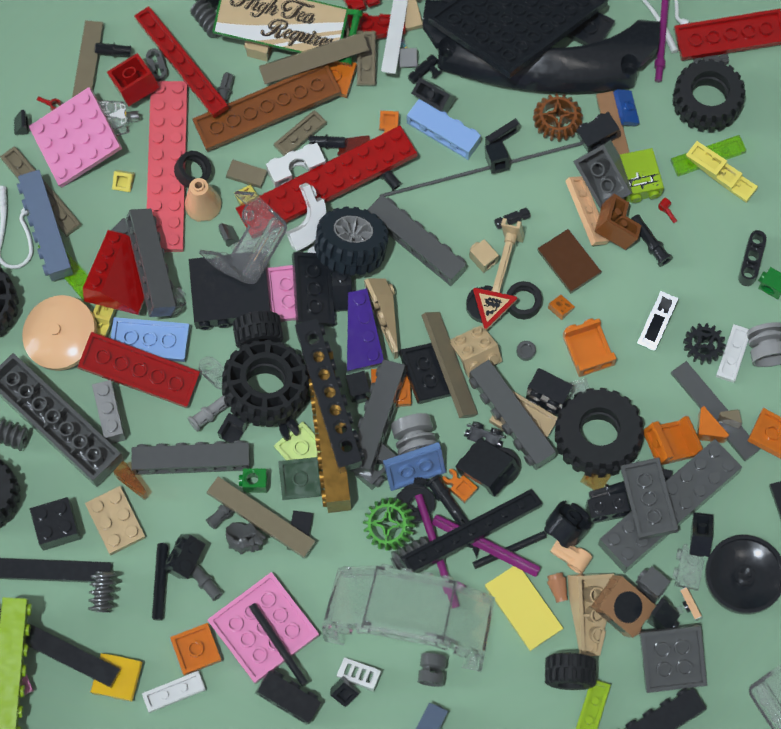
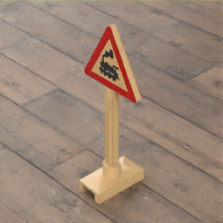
(493, 303)

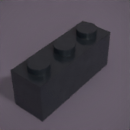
(288, 696)

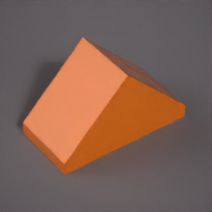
(709, 428)

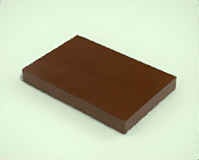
(569, 261)

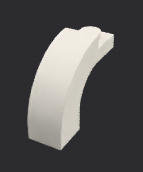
(306, 232)

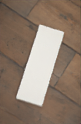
(733, 354)
(173, 691)

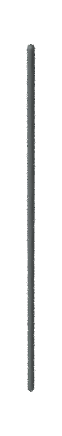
(479, 170)

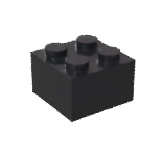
(548, 391)
(55, 523)

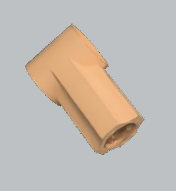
(576, 558)

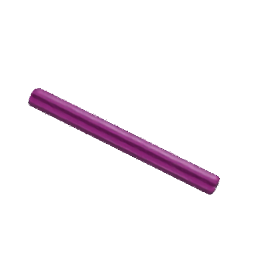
(492, 548)

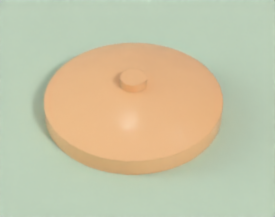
(58, 332)

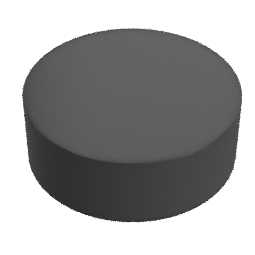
(526, 350)

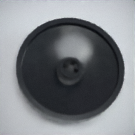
(744, 574)

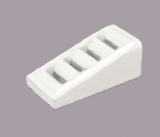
(362, 683)

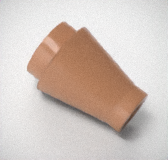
(557, 585)

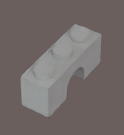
(108, 412)

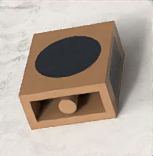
(623, 606)

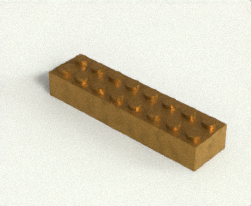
(336, 492)

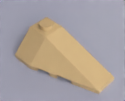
(382, 304)
(588, 624)

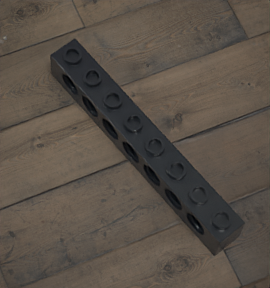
(313, 330)

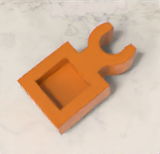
(388, 120)
(462, 487)

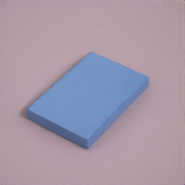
(422, 463)

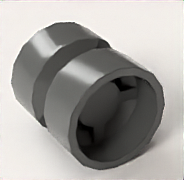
(435, 663)

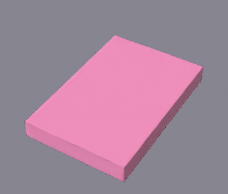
(281, 292)

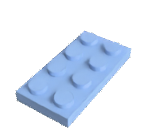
(155, 337)

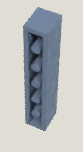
(45, 225)

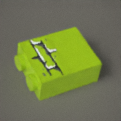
(642, 175)

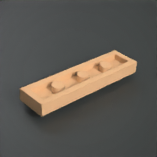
(586, 208)

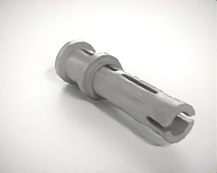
(207, 414)

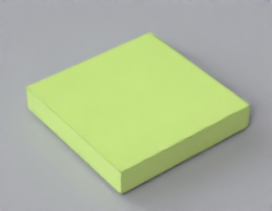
(298, 446)

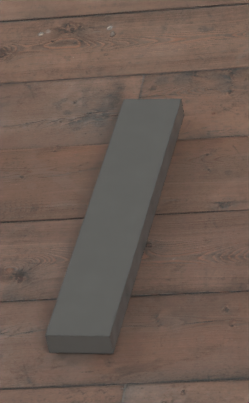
(703, 396)

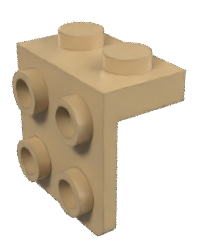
(476, 348)

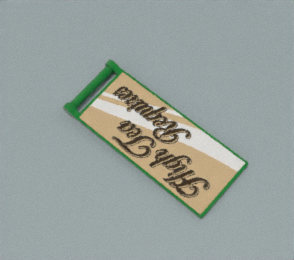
(285, 23)

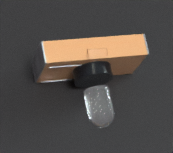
(689, 605)

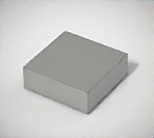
(408, 57)

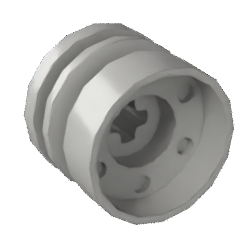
(766, 344)
(413, 432)

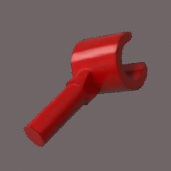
(49, 103)
(664, 207)

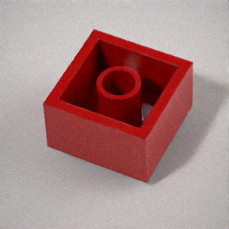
(133, 79)

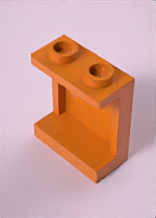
(588, 347)
(673, 440)

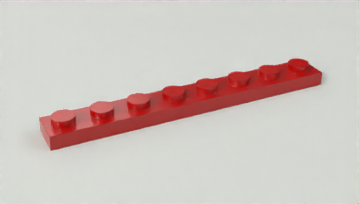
(181, 62)

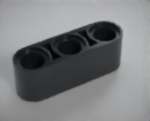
(755, 250)

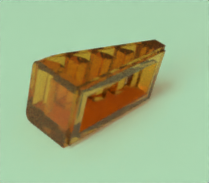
(127, 477)

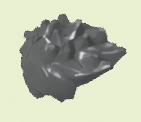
(243, 537)

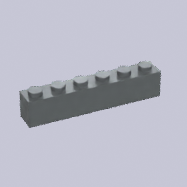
(418, 241)
(150, 262)
(379, 413)
(511, 414)
(190, 458)

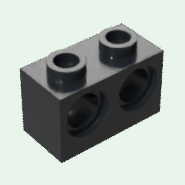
(607, 507)

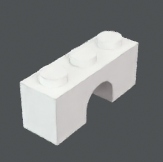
(307, 157)

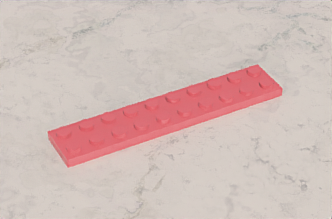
(166, 146)

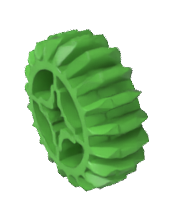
(389, 531)

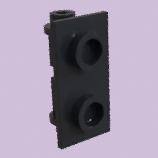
(477, 431)

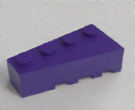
(362, 336)

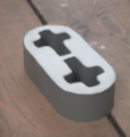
(160, 64)

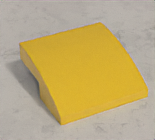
(126, 681)

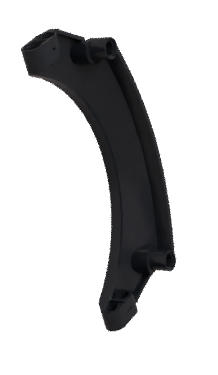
(584, 68)

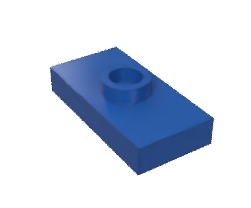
(626, 107)

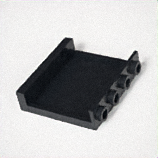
(221, 298)

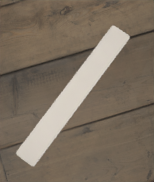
(394, 36)

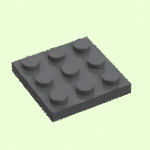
(673, 658)

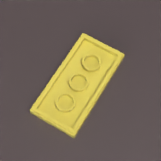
(523, 607)

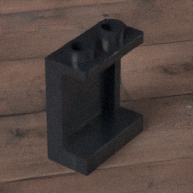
(487, 466)

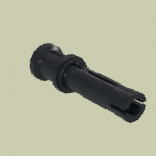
(654, 246)
(443, 494)

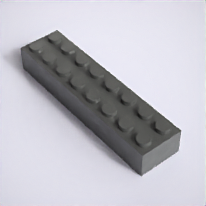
(57, 421)
(687, 491)

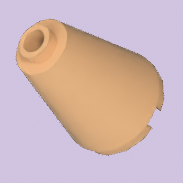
(202, 201)

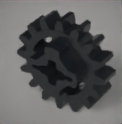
(704, 335)

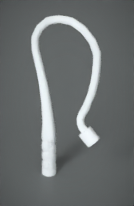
(671, 44)
(3, 212)

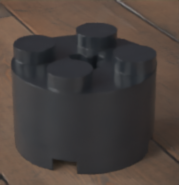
(568, 524)

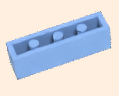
(443, 129)

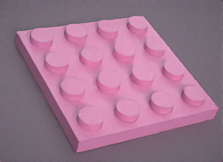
(75, 137)
(246, 637)

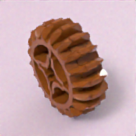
(570, 114)

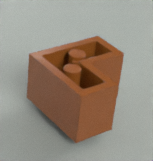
(614, 223)

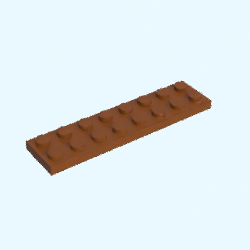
(267, 106)

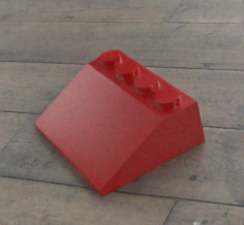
(114, 276)

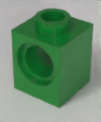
(771, 283)
(260, 486)

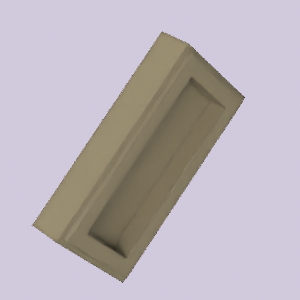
(246, 174)

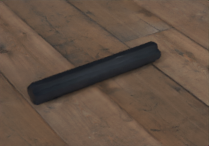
(159, 582)

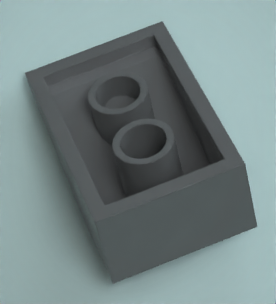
(604, 173)

